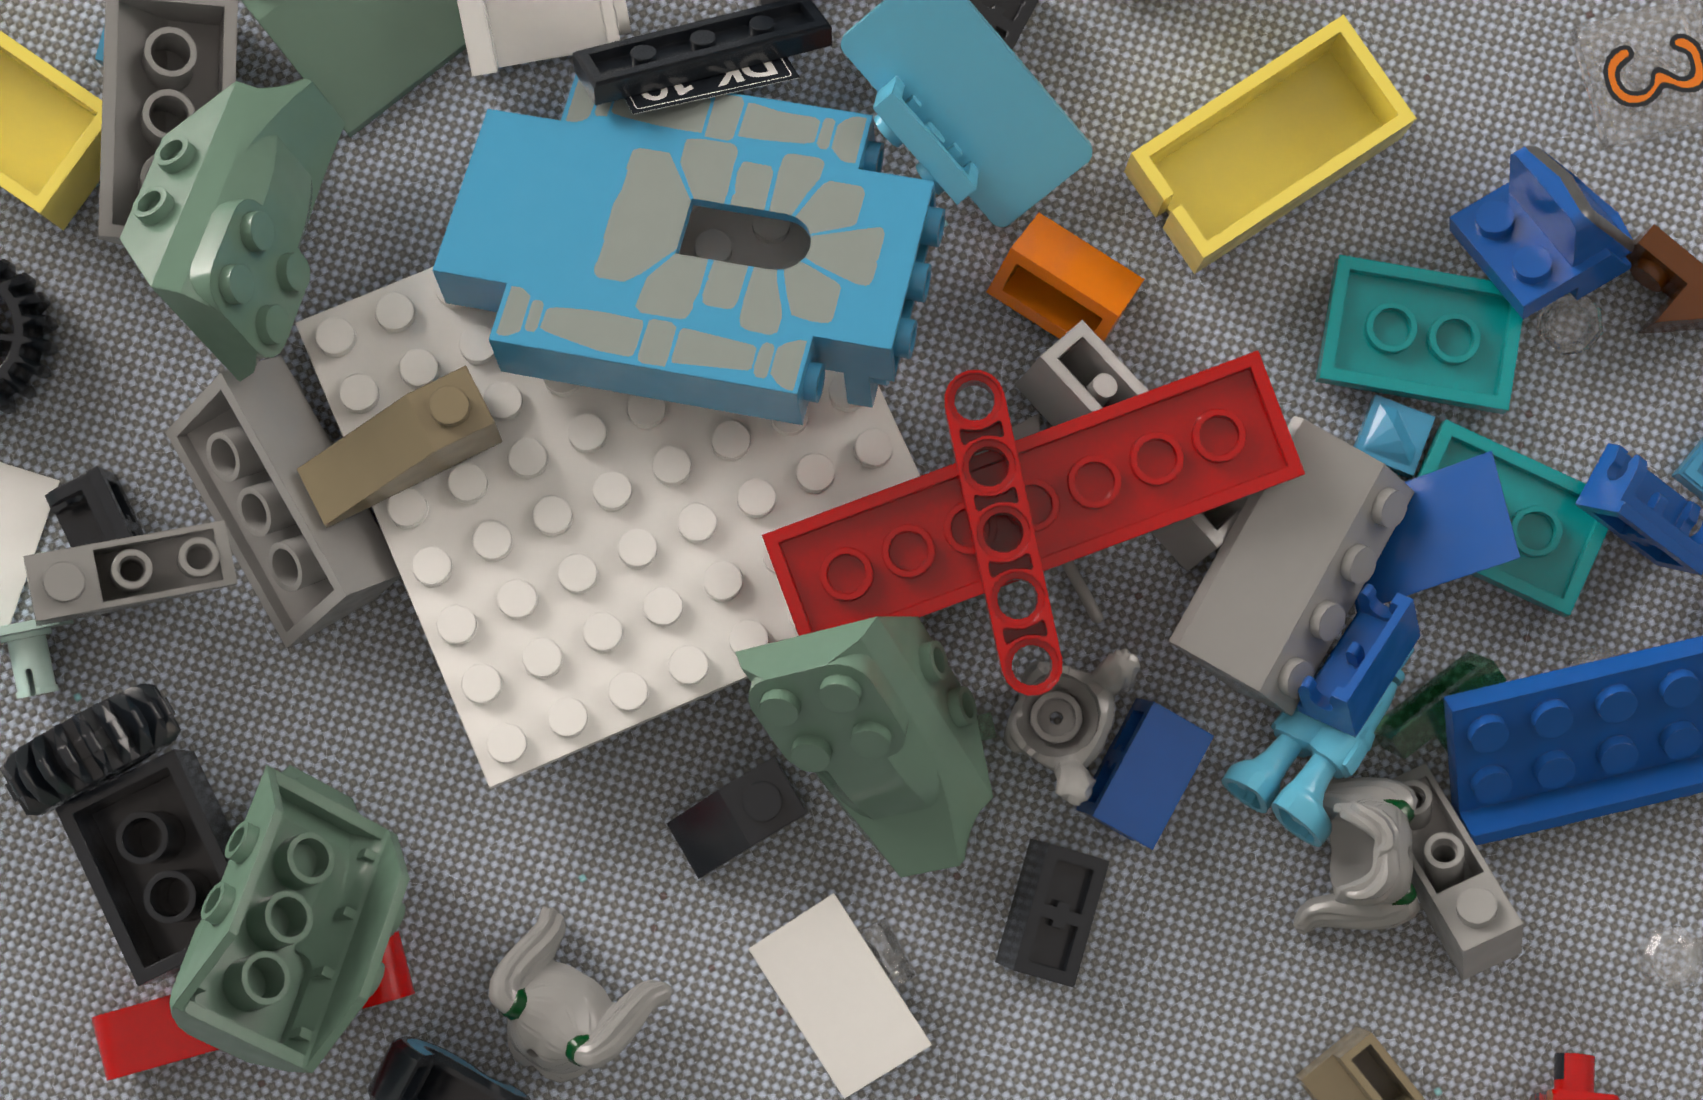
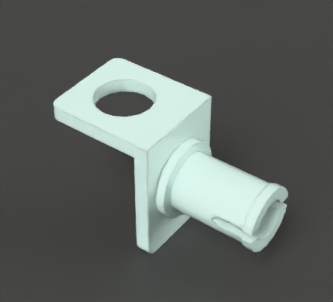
(30, 656)

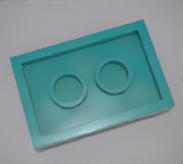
(1419, 335)
(1551, 532)

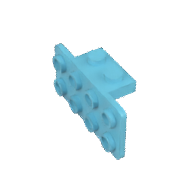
(964, 105)

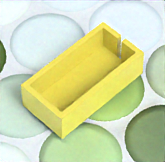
(46, 135)
(1269, 143)

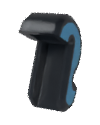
(429, 1072)

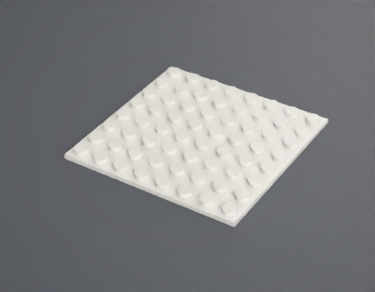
(611, 534)

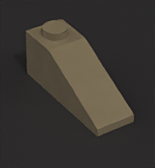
(401, 447)

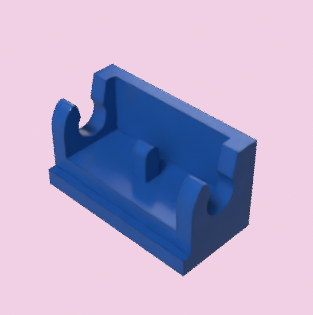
(1643, 511)
(1361, 663)
(1145, 772)

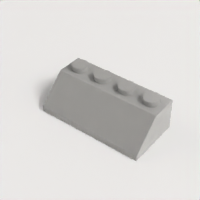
(157, 72)
(244, 459)
(1292, 569)

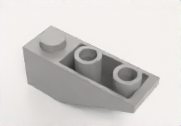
(129, 572)
(1457, 884)

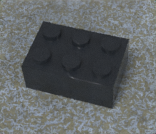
(151, 857)

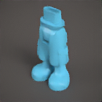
(1333, 754)

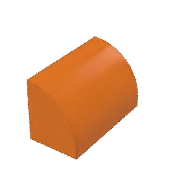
(1063, 280)

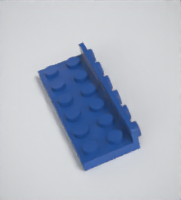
(1577, 742)

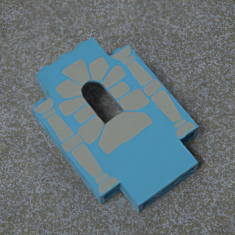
(583, 229)

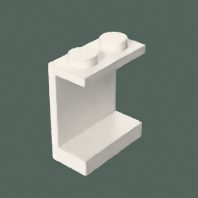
(536, 30)

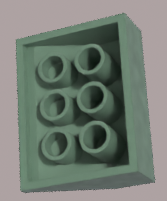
(363, 50)

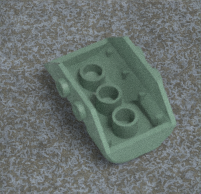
(229, 213)
(881, 731)
(292, 927)

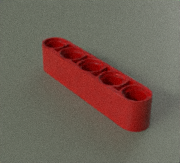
(1007, 499)
(149, 1037)

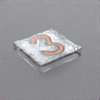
(1643, 71)

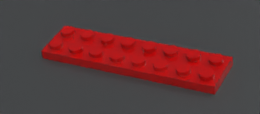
(1084, 486)

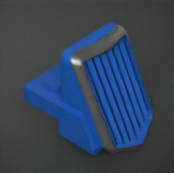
(1543, 234)

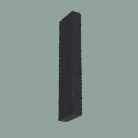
(701, 49)

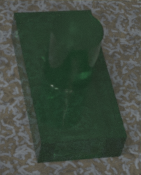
(1423, 712)

